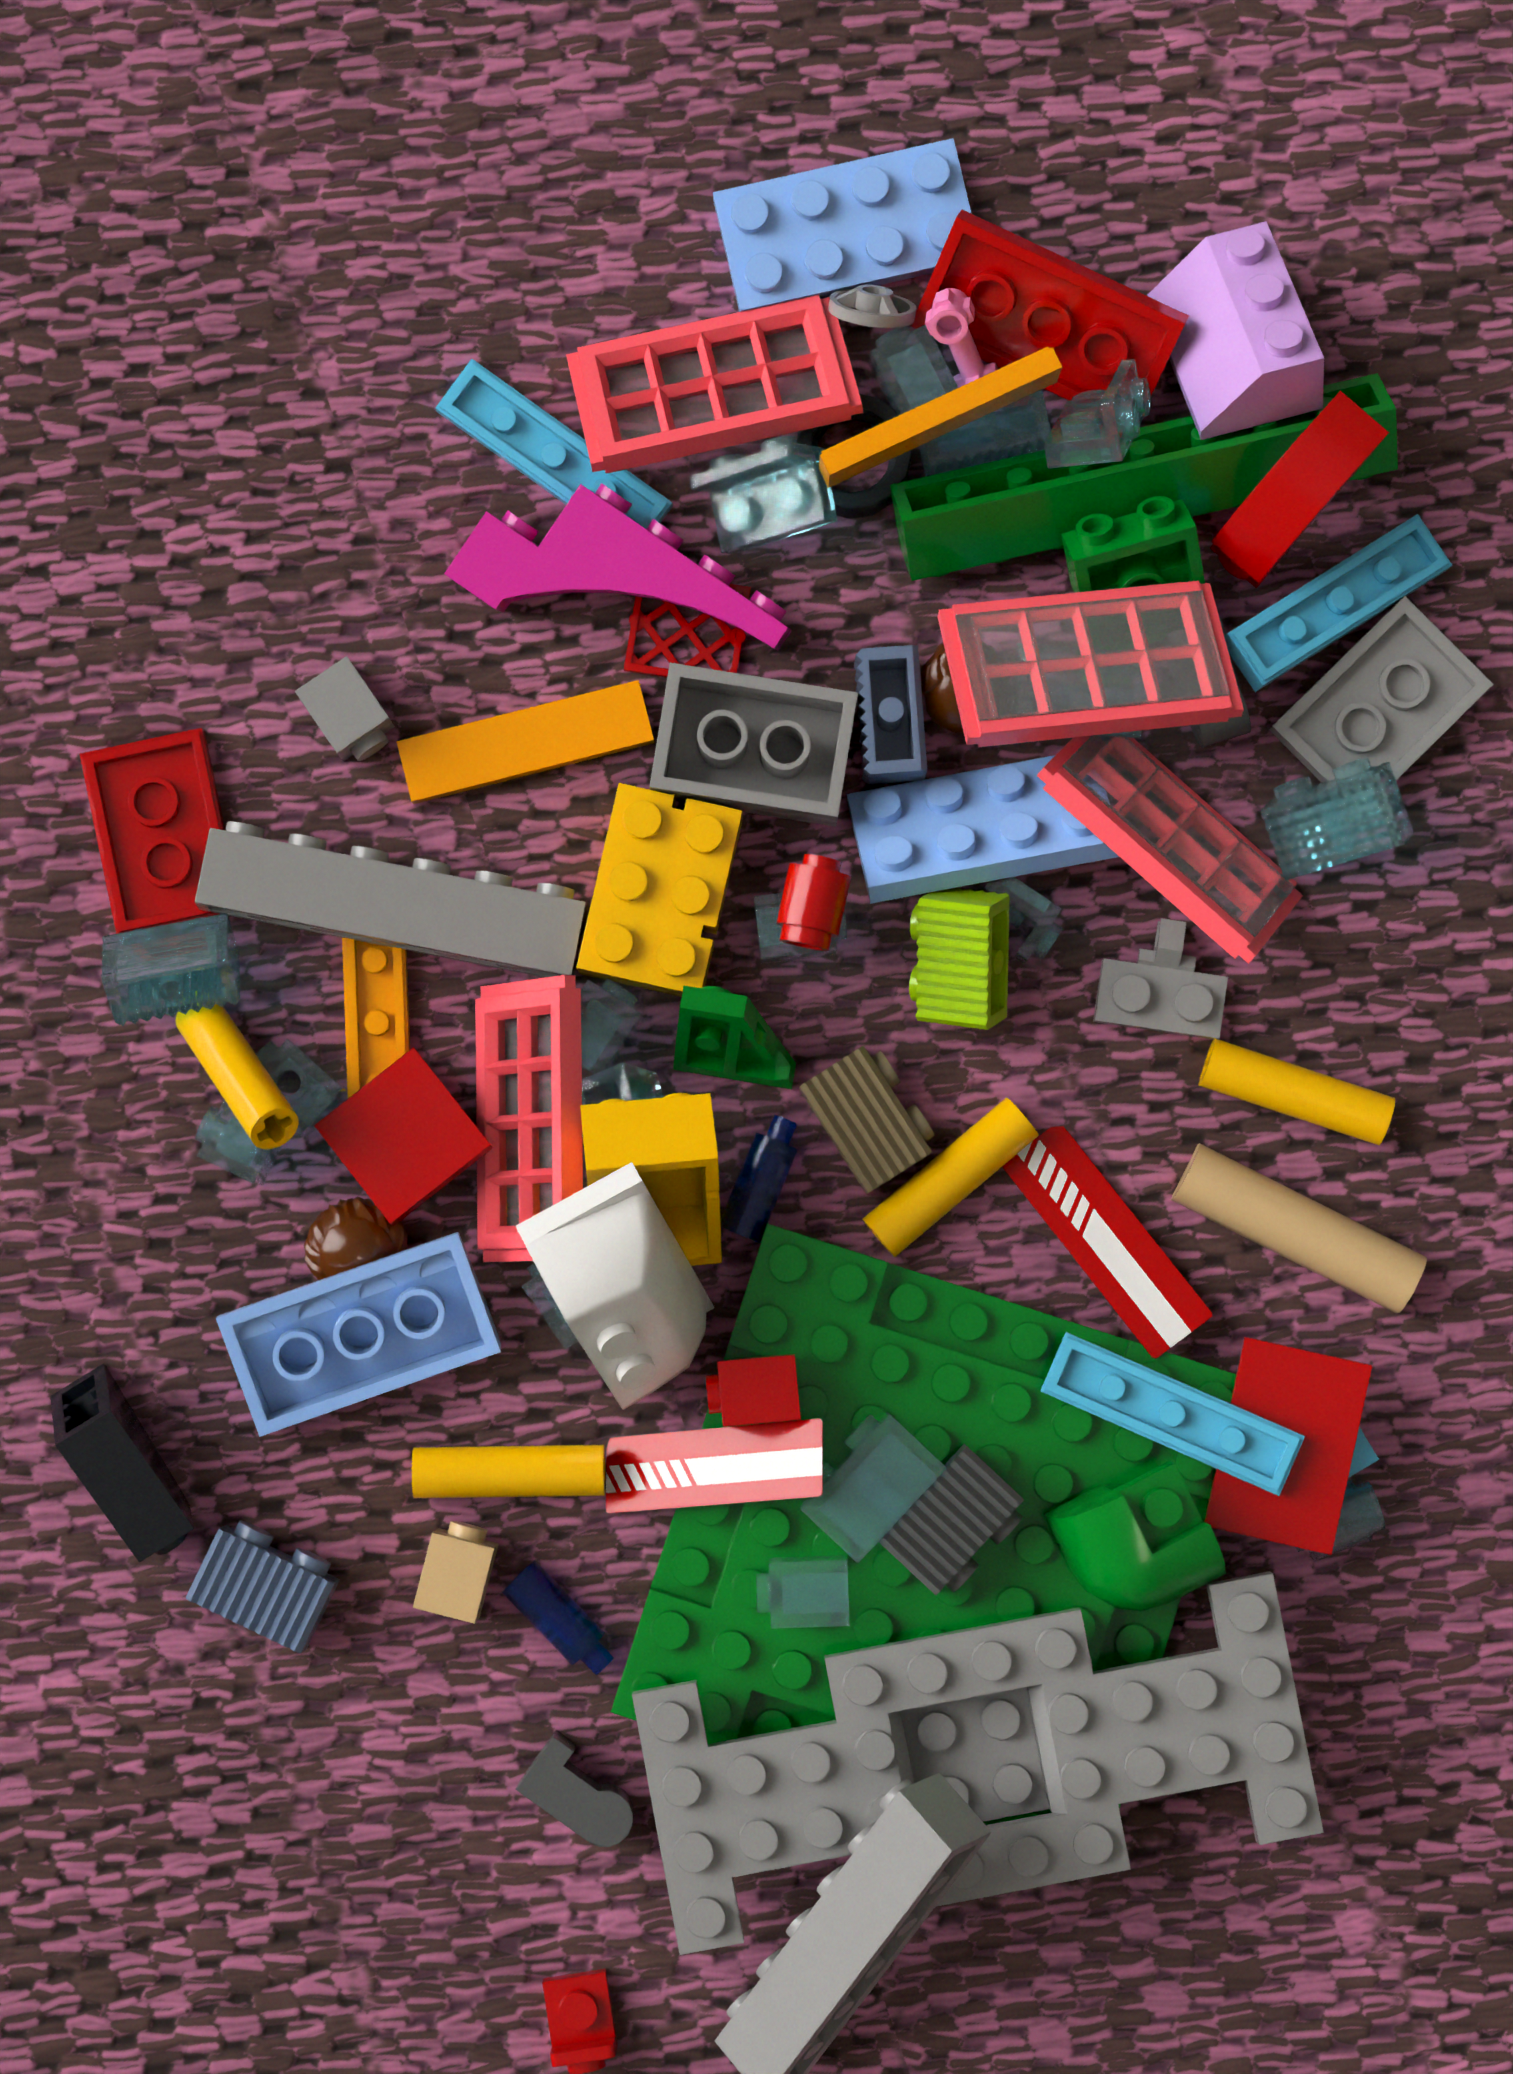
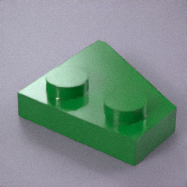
(729, 1039)

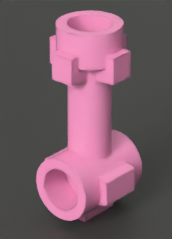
(949, 325)

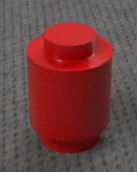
(813, 902)

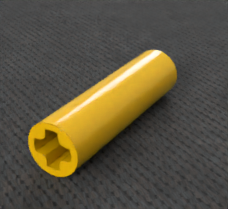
(239, 1076)
(1297, 1092)
(950, 1177)
(508, 1471)

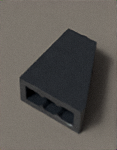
(119, 1464)

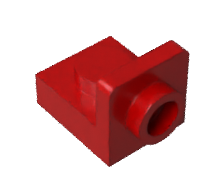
(580, 2020)

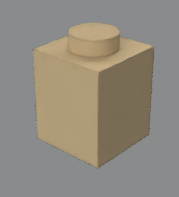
(456, 1572)

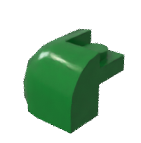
(1138, 1541)

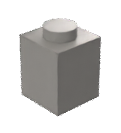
(346, 711)

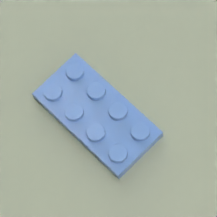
(841, 224)
(965, 831)

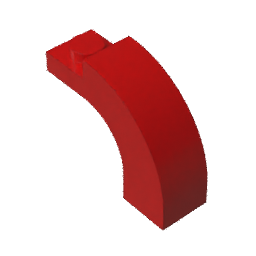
(1297, 489)

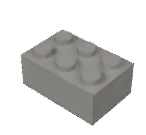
(753, 743)

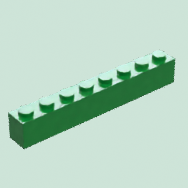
(1024, 506)

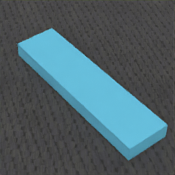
(538, 443)
(1336, 602)
(1172, 1413)

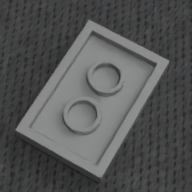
(1383, 698)

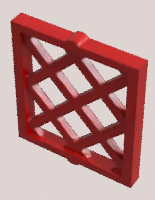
(639, 621)

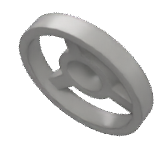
(874, 306)

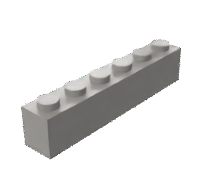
(388, 902)
(854, 1929)

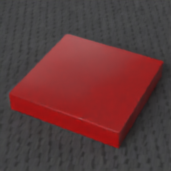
(403, 1136)

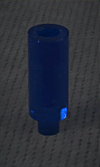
(760, 1180)
(558, 1617)

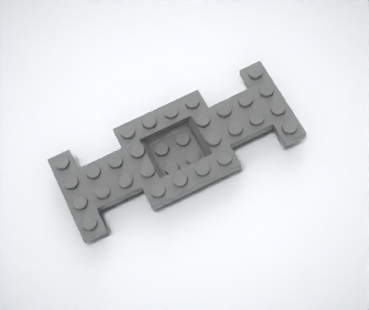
(1013, 1730)

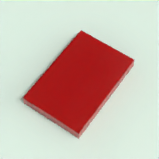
(153, 825)
(1324, 1403)

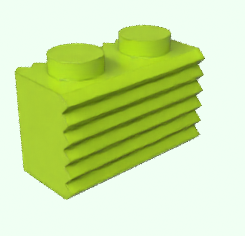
(961, 957)

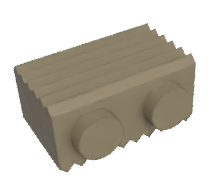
(867, 1118)

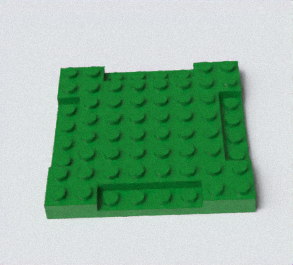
(952, 1375)

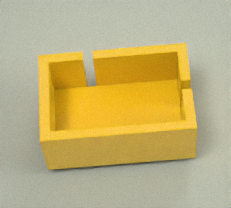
(657, 889)
(675, 1155)

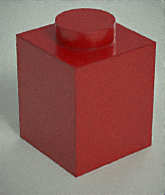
(754, 1390)

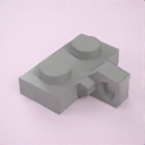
(1162, 990)

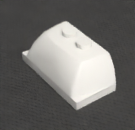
(620, 1283)

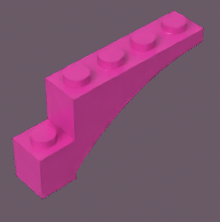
(604, 551)

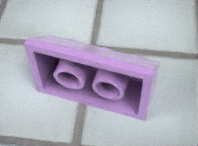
(1246, 338)

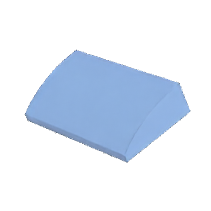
(359, 1334)

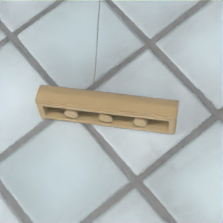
(1299, 1229)

